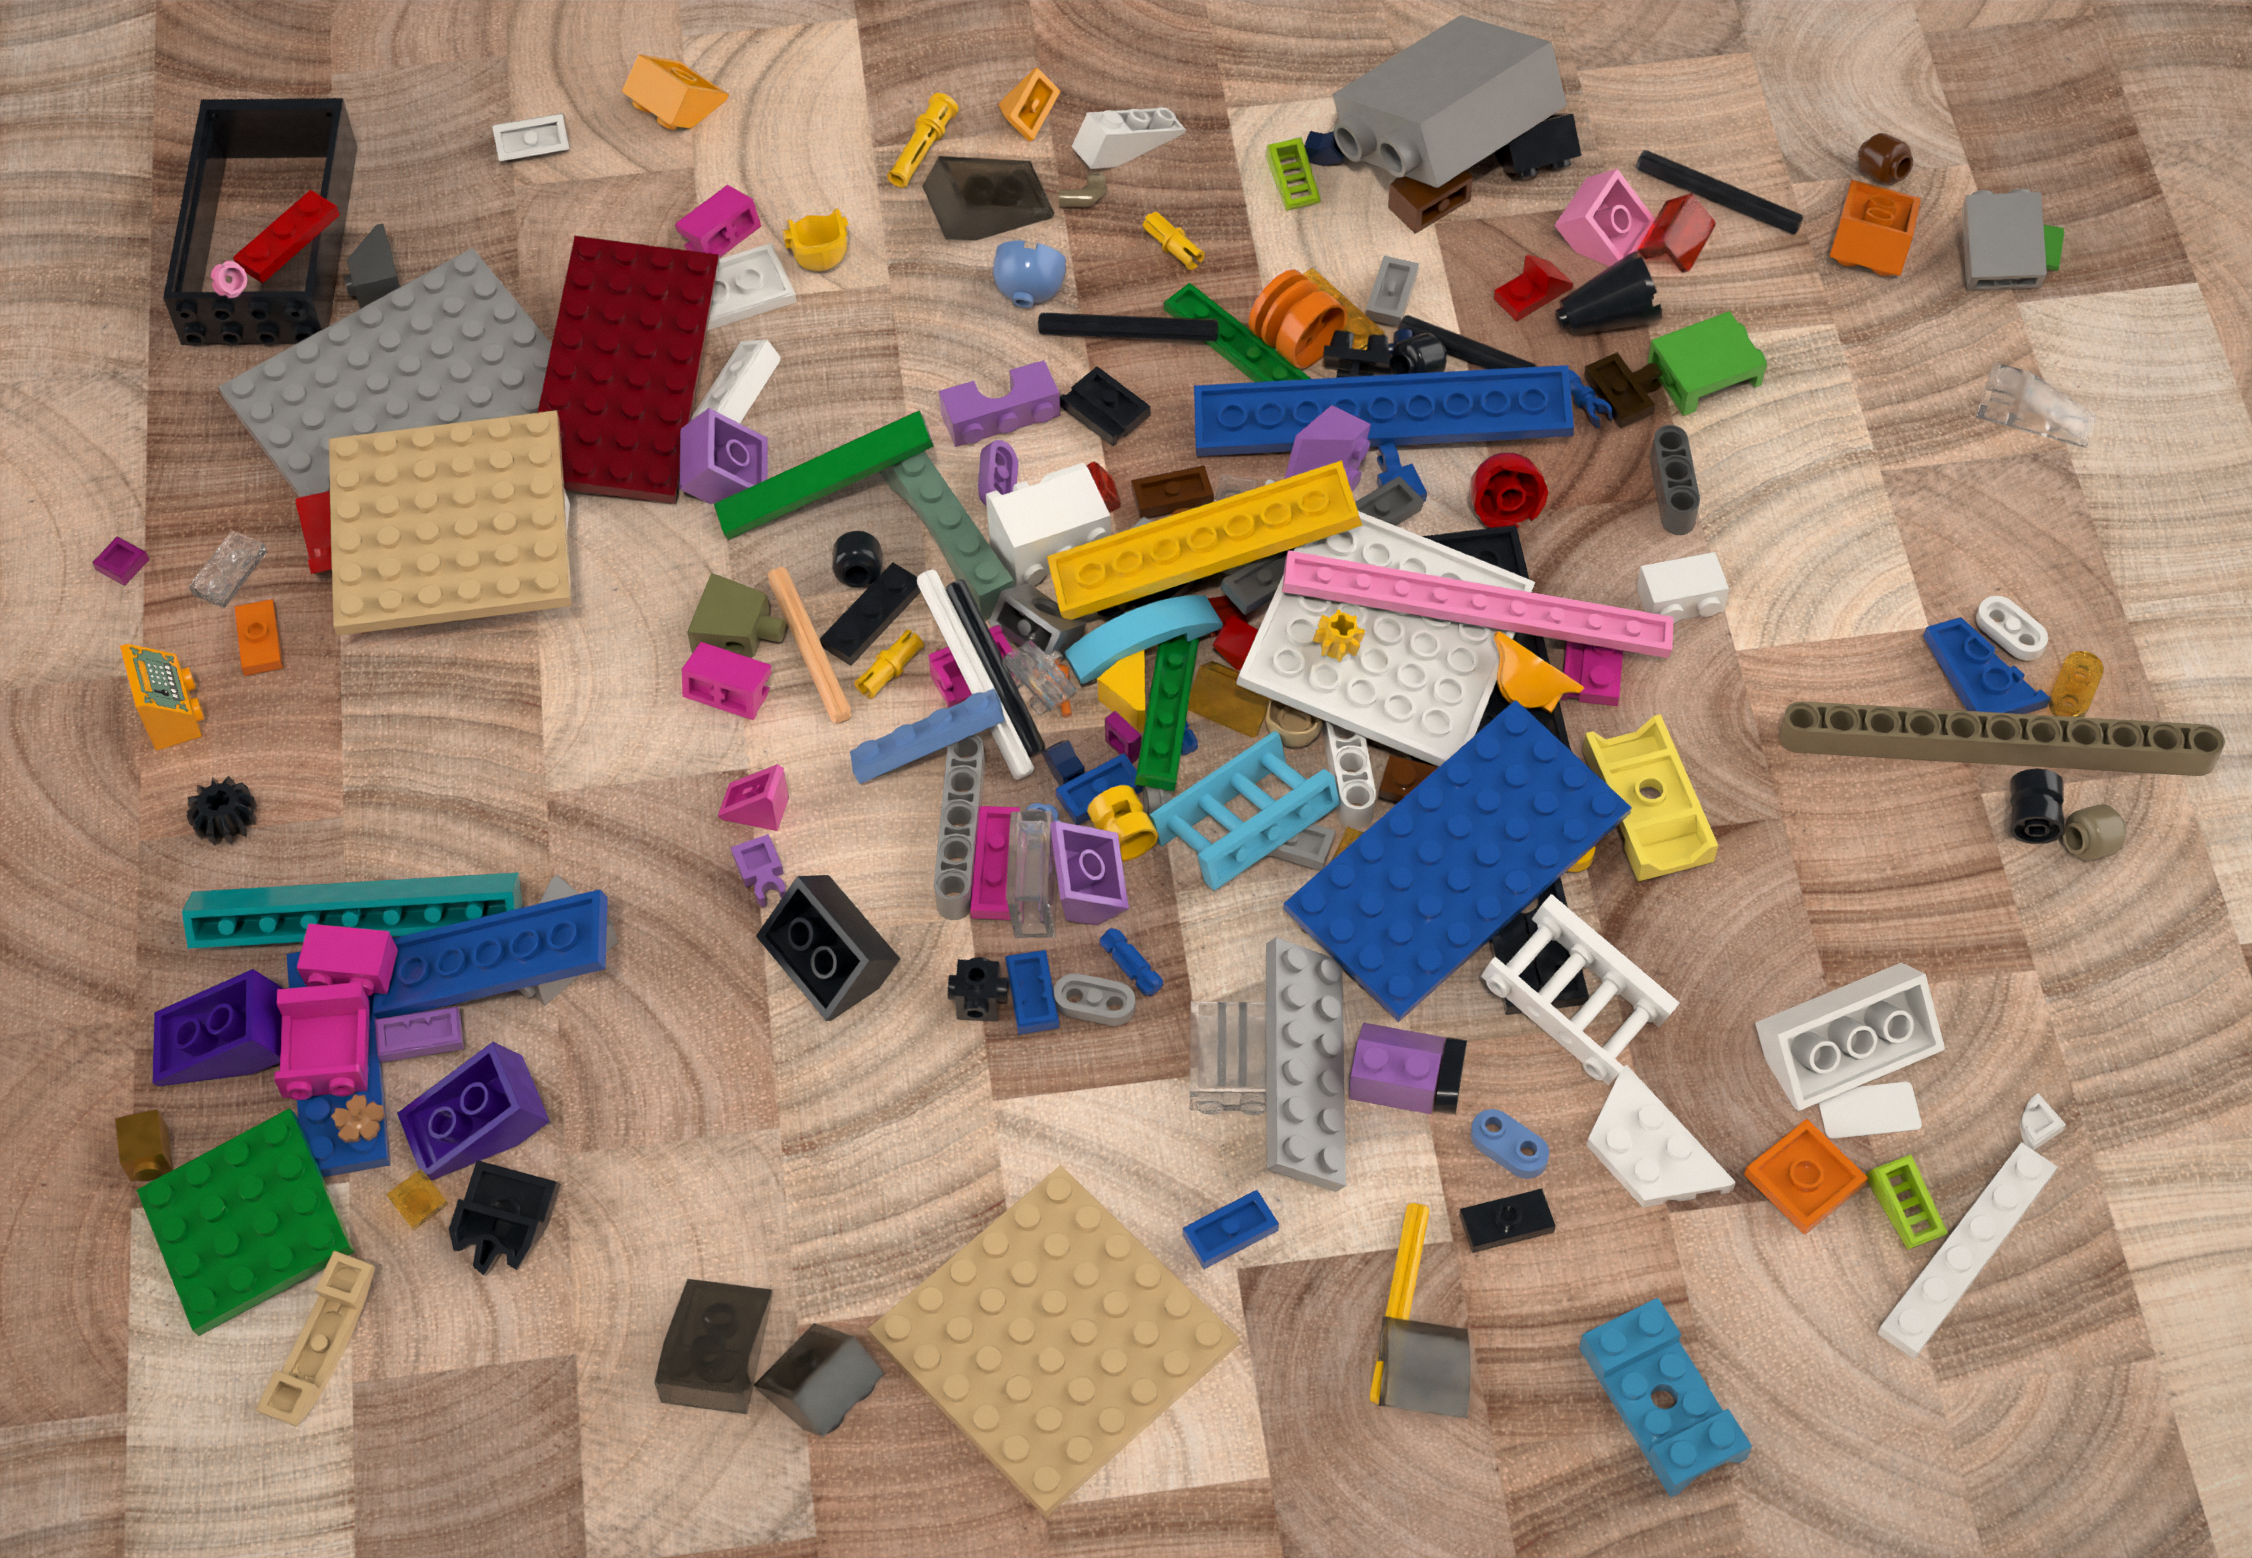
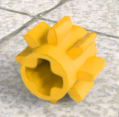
(1338, 635)

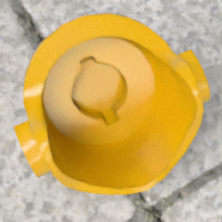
(817, 240)

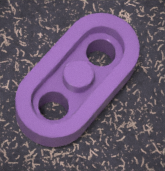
(997, 469)

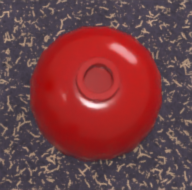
(1507, 490)

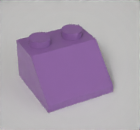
(1330, 439)
(720, 457)
(1088, 873)
(1396, 1068)

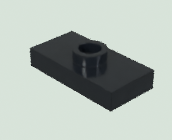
(1507, 1220)

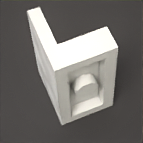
(530, 137)

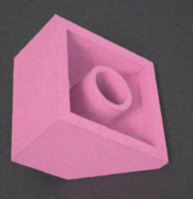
(1605, 219)

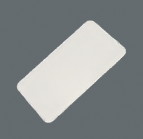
(1871, 1111)

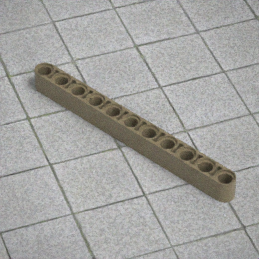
(2020, 734)

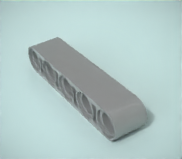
(962, 840)

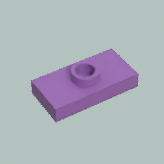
(419, 1034)

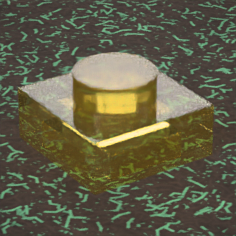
(417, 1199)

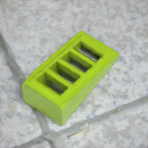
(1287, 150)
(1913, 1182)

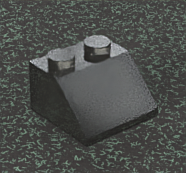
(820, 1379)

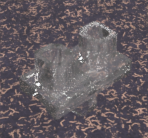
(1040, 675)

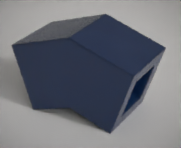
(1322, 149)
(1063, 762)

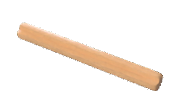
(809, 645)

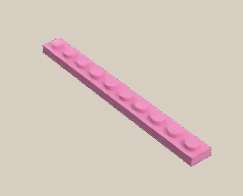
(1478, 604)

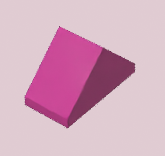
(757, 799)

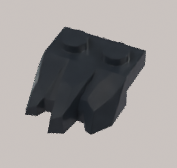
(502, 1214)

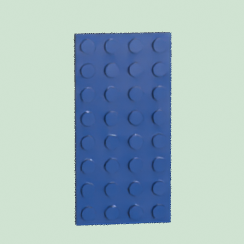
(1456, 860)

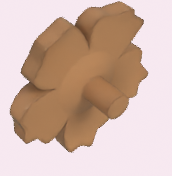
(358, 1120)

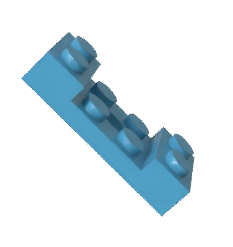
(1644, 1356)

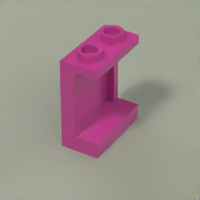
(323, 1040)

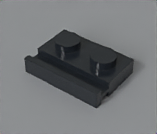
(1105, 406)

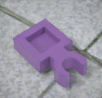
(759, 866)

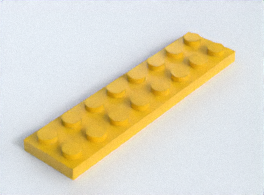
(1203, 541)

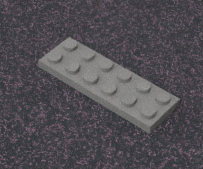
(1305, 1065)

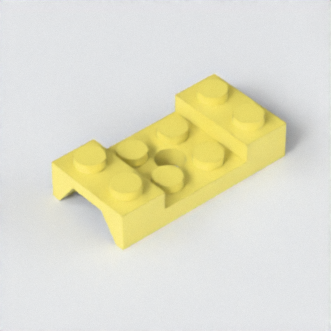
(1659, 832)

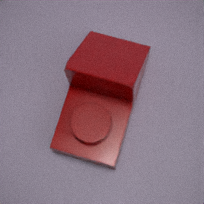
(1532, 289)

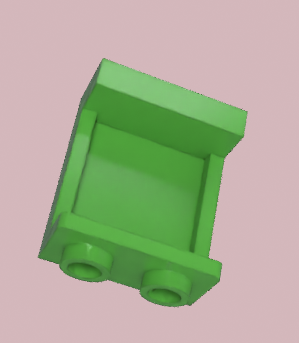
(1706, 360)

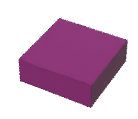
(120, 561)
(1122, 736)

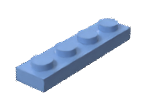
(927, 735)

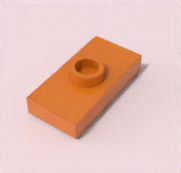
(258, 637)

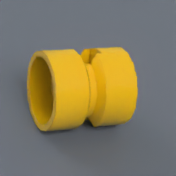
(1123, 813)

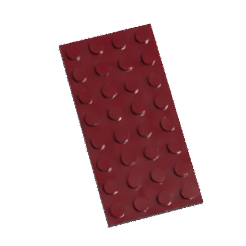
(627, 364)

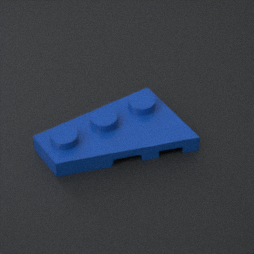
(1979, 674)

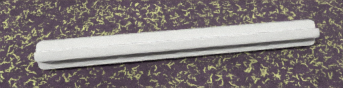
(972, 669)

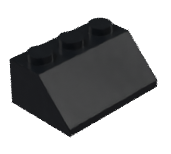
(826, 945)

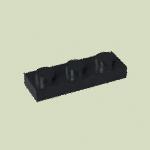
(871, 614)

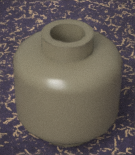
(2094, 832)

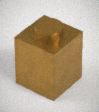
(143, 1145)

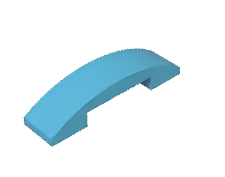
(1141, 630)

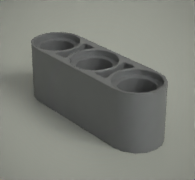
(1674, 480)

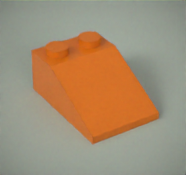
(1875, 228)

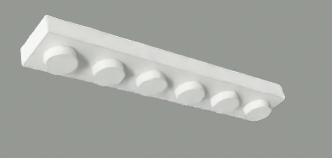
(1967, 1251)

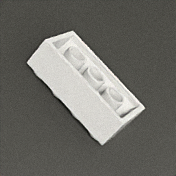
(1851, 1035)

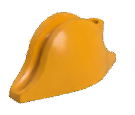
(1529, 678)

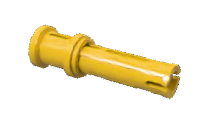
(929, 128)

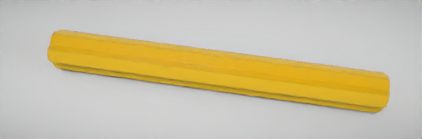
(1404, 1276)

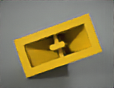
(1123, 689)

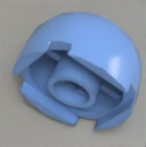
(1028, 274)

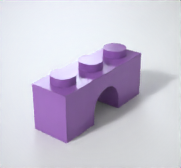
(976, 417)

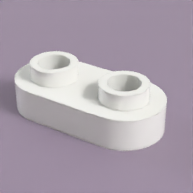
(2013, 629)

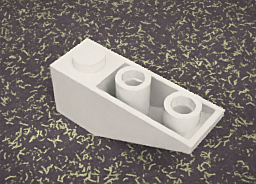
(1119, 136)

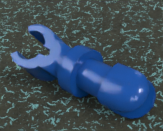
(1586, 398)

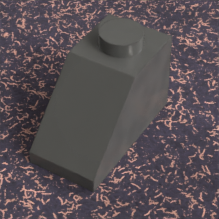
(371, 268)

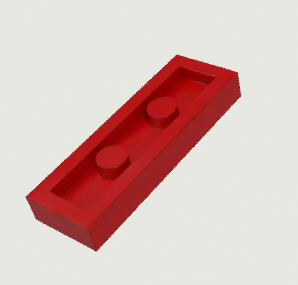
(286, 236)

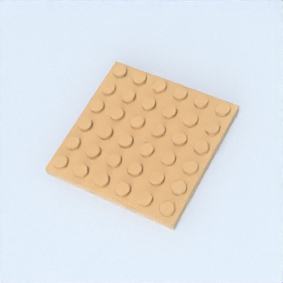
(448, 523)
(1053, 1339)

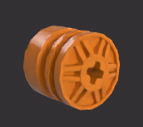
(1296, 318)

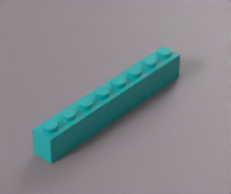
(394, 906)

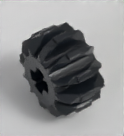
(221, 810)

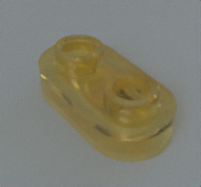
(2074, 688)

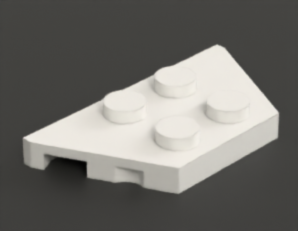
(1651, 1148)

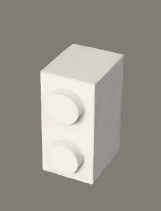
(1684, 587)

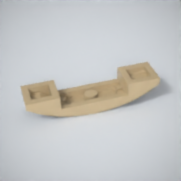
(321, 1341)

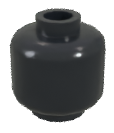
(1419, 355)
(857, 559)

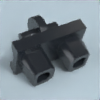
(1357, 362)

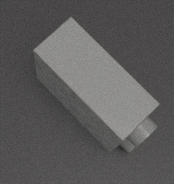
(1448, 100)

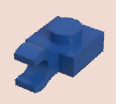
(1392, 468)

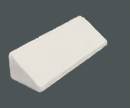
(741, 380)

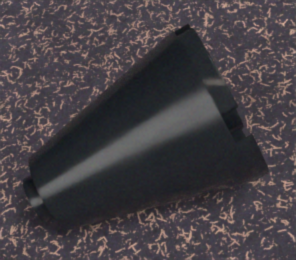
(1611, 299)

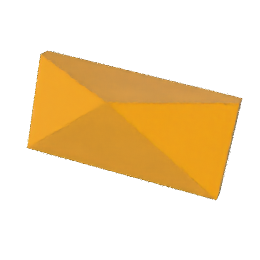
(1029, 103)

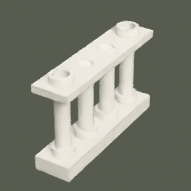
(1589, 951)

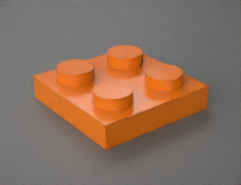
(1805, 1176)

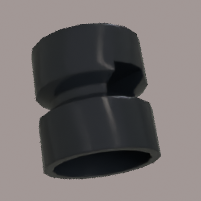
(2036, 806)

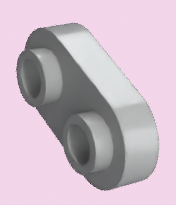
(1095, 997)

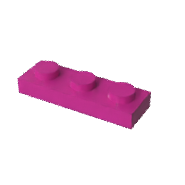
(991, 864)

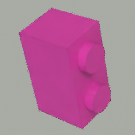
(347, 956)

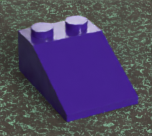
(219, 1032)
(473, 1112)

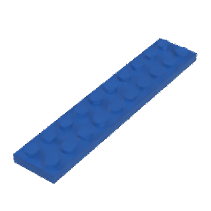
(1398, 407)

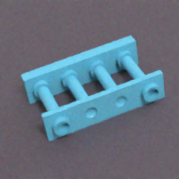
(1261, 833)

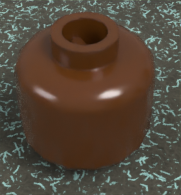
(1885, 159)

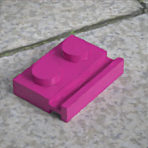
(1596, 670)

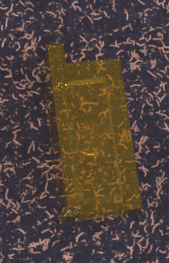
(1224, 702)

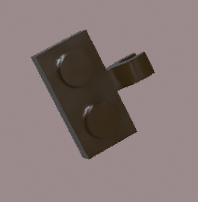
(1623, 389)

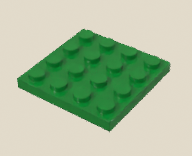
(244, 1221)

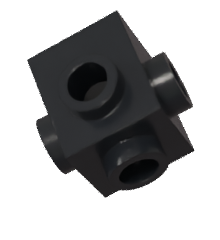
(977, 989)

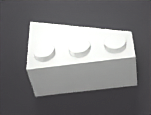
(1045, 520)

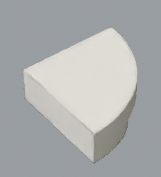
(2039, 1123)

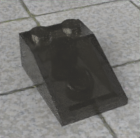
(984, 196)
(713, 1346)

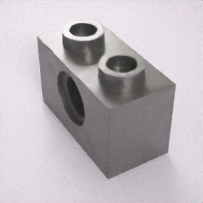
(1030, 614)

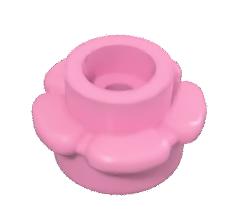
(237, 275)

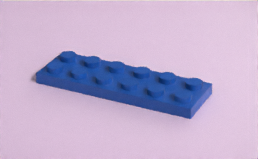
(496, 954)
(315, 1113)

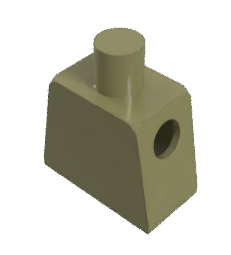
(733, 618)

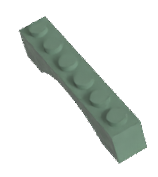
(952, 529)

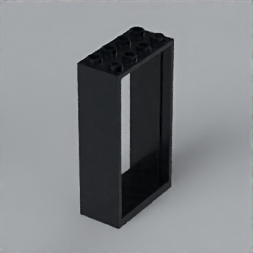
(258, 130)

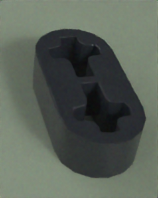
(1450, 1075)

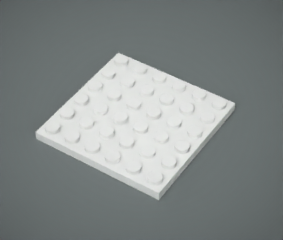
(1415, 676)

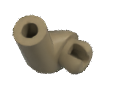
(1087, 195)

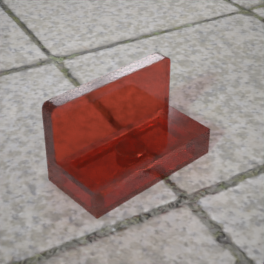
(1679, 232)

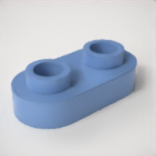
(1507, 1143)

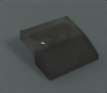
(1425, 1367)

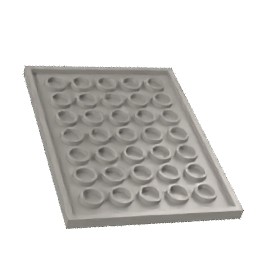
(415, 358)

